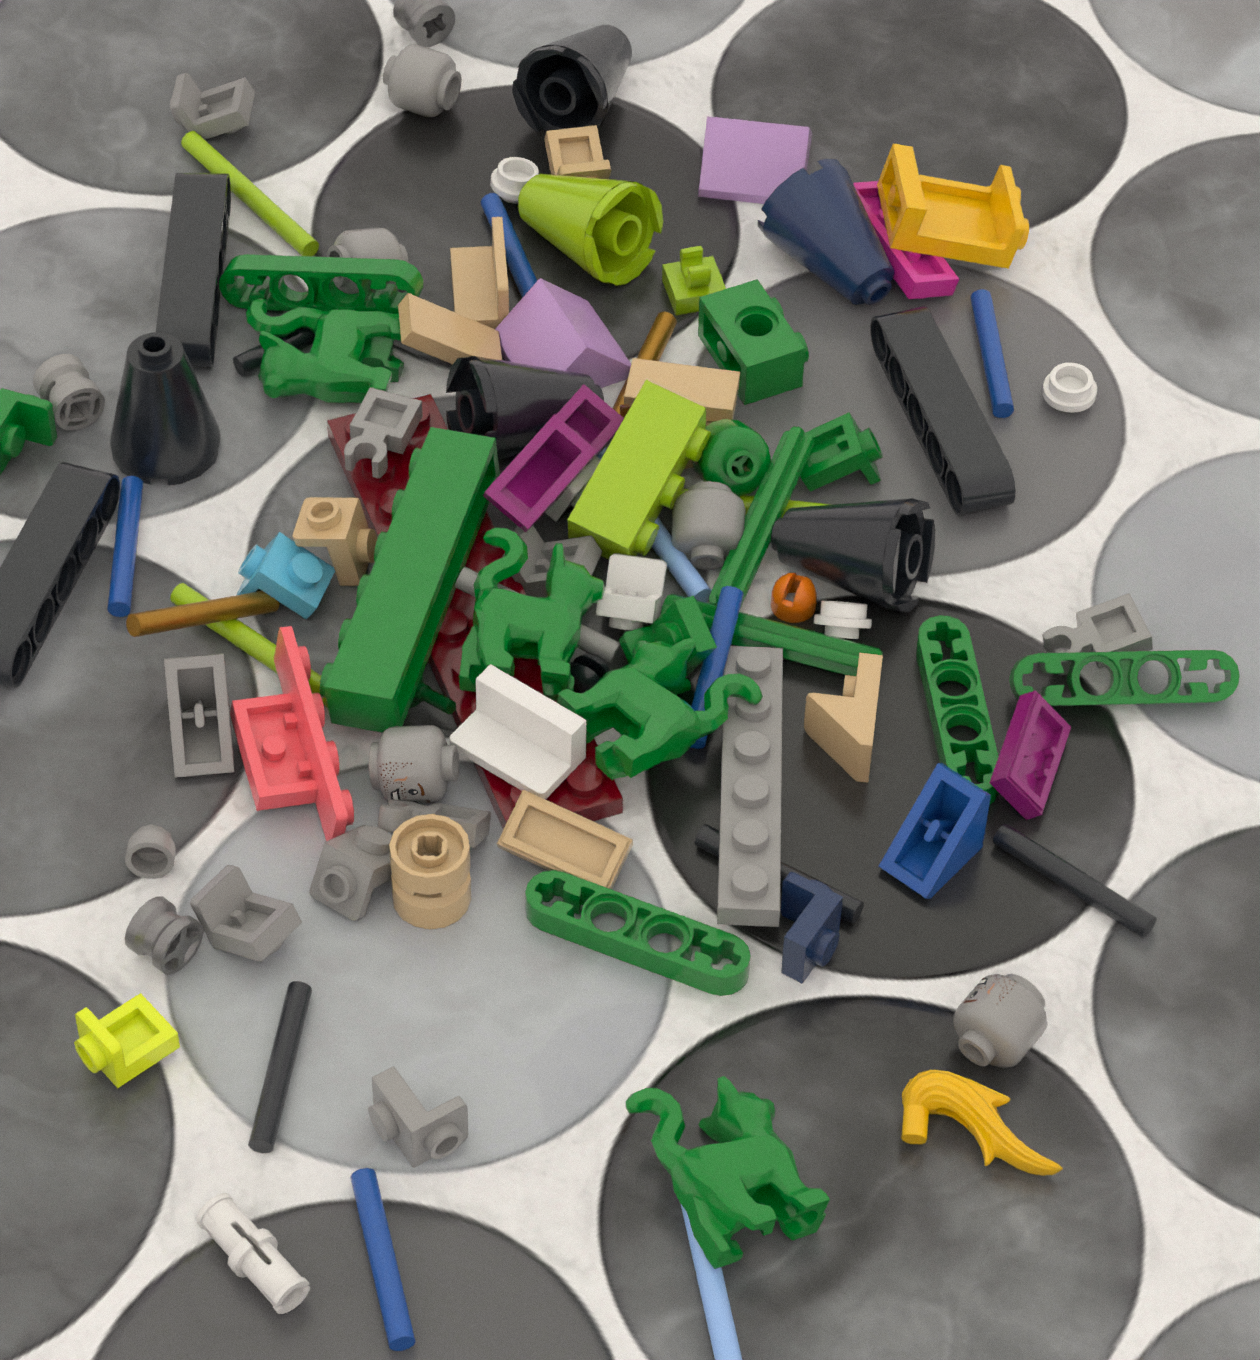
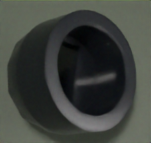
(587, 671)

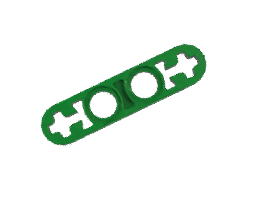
(319, 275)
(1124, 672)
(951, 711)
(642, 923)

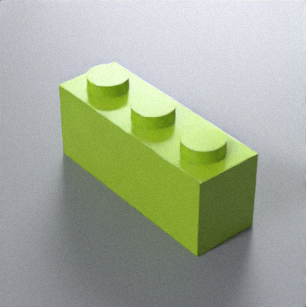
(640, 472)

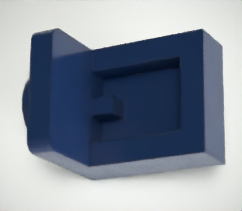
(816, 925)

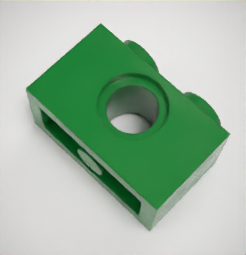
(750, 336)

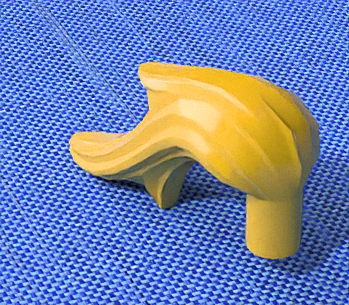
(976, 1110)

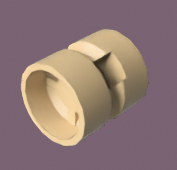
(430, 871)

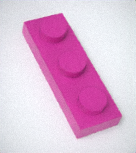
(915, 273)

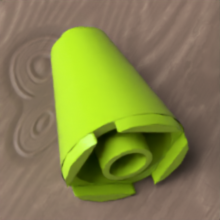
(595, 222)

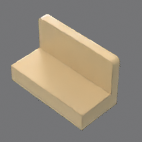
(481, 279)

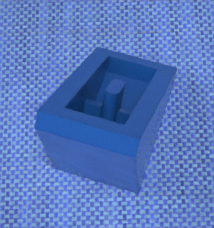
(938, 833)

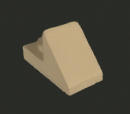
(847, 722)

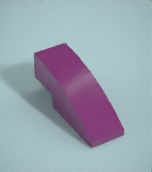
(554, 458)

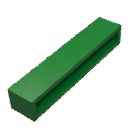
(411, 581)

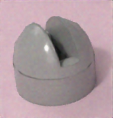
(150, 852)

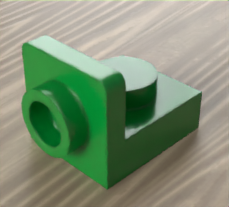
(23, 419)
(839, 451)
(675, 624)

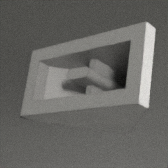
(199, 715)

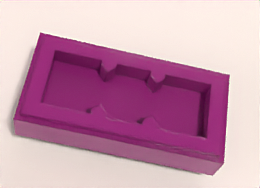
(1030, 755)

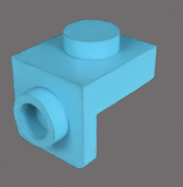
(286, 574)

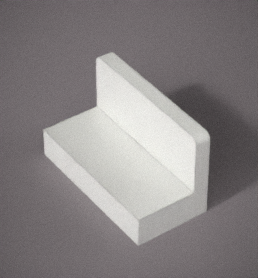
(521, 734)

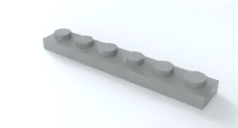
(751, 794)

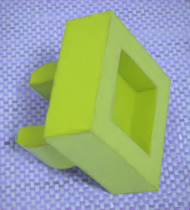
(691, 279)

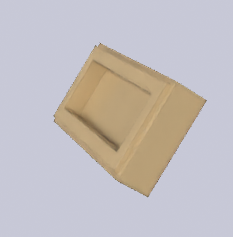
(444, 332)
(705, 386)
(564, 841)

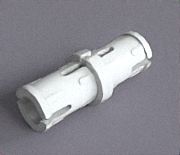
(253, 1253)

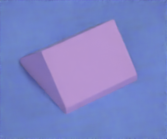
(750, 158)
(563, 334)

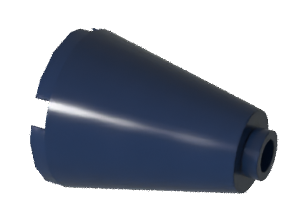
(829, 232)

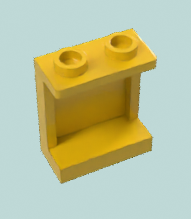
(949, 215)

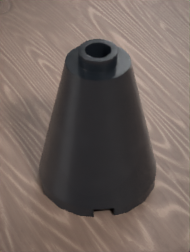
(572, 79)
(509, 399)
(162, 414)
(861, 547)

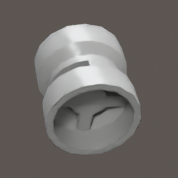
(68, 387)

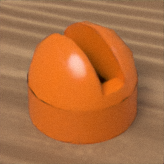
(804, 601)

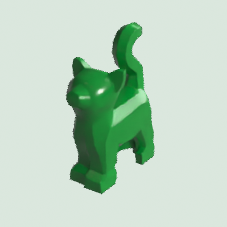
(346, 359)
(523, 625)
(646, 711)
(737, 1182)

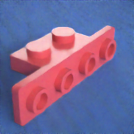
(286, 745)

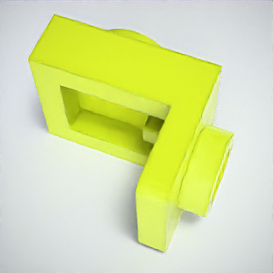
(124, 1040)

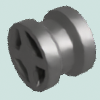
(425, 20)
(164, 935)

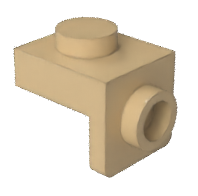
(576, 153)
(340, 528)

